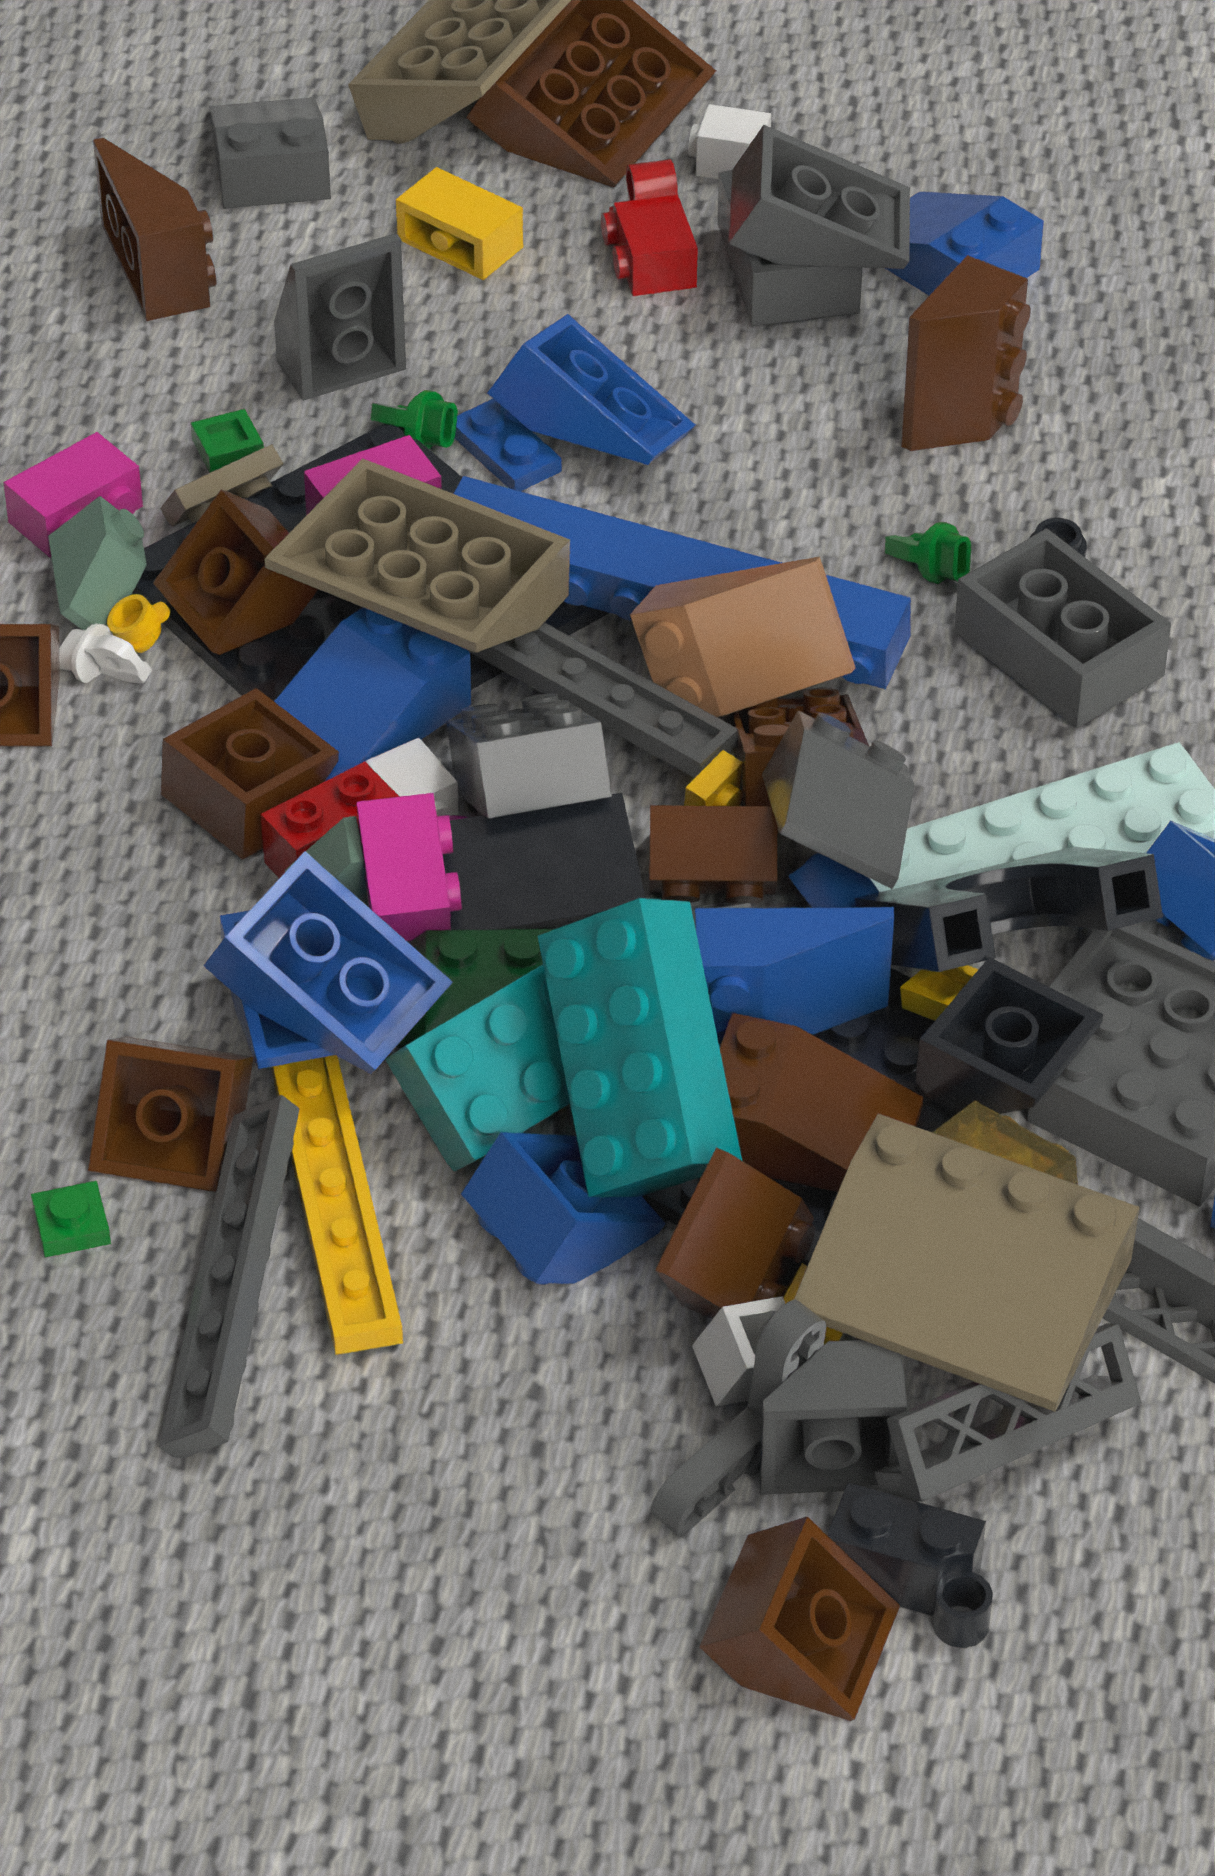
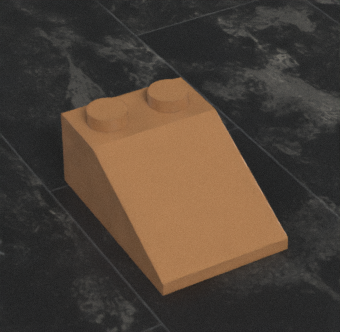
(743, 635)

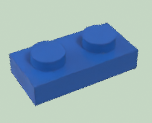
(506, 447)

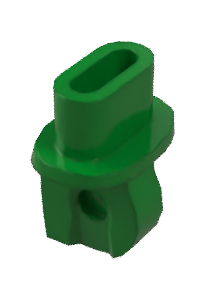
(424, 419)
(938, 552)

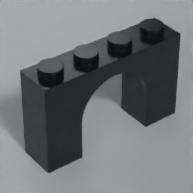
(955, 916)

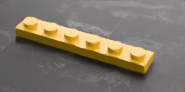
(339, 1208)

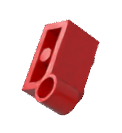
(651, 232)

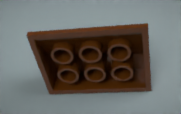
(592, 90)

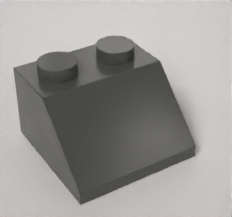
(831, 1420)

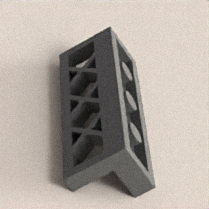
(1174, 1278)
(1013, 1434)

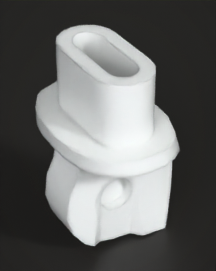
(97, 652)

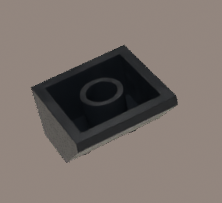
(1001, 1042)

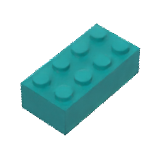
(638, 1047)
(486, 1071)

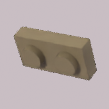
(241, 478)

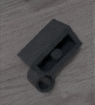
(920, 1558)

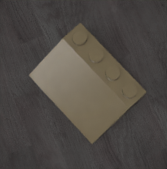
(444, 62)
(427, 558)
(968, 1261)

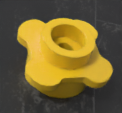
(137, 621)

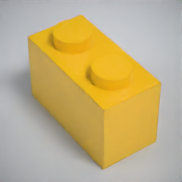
(459, 223)

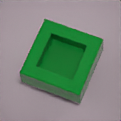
(225, 438)
(71, 1219)

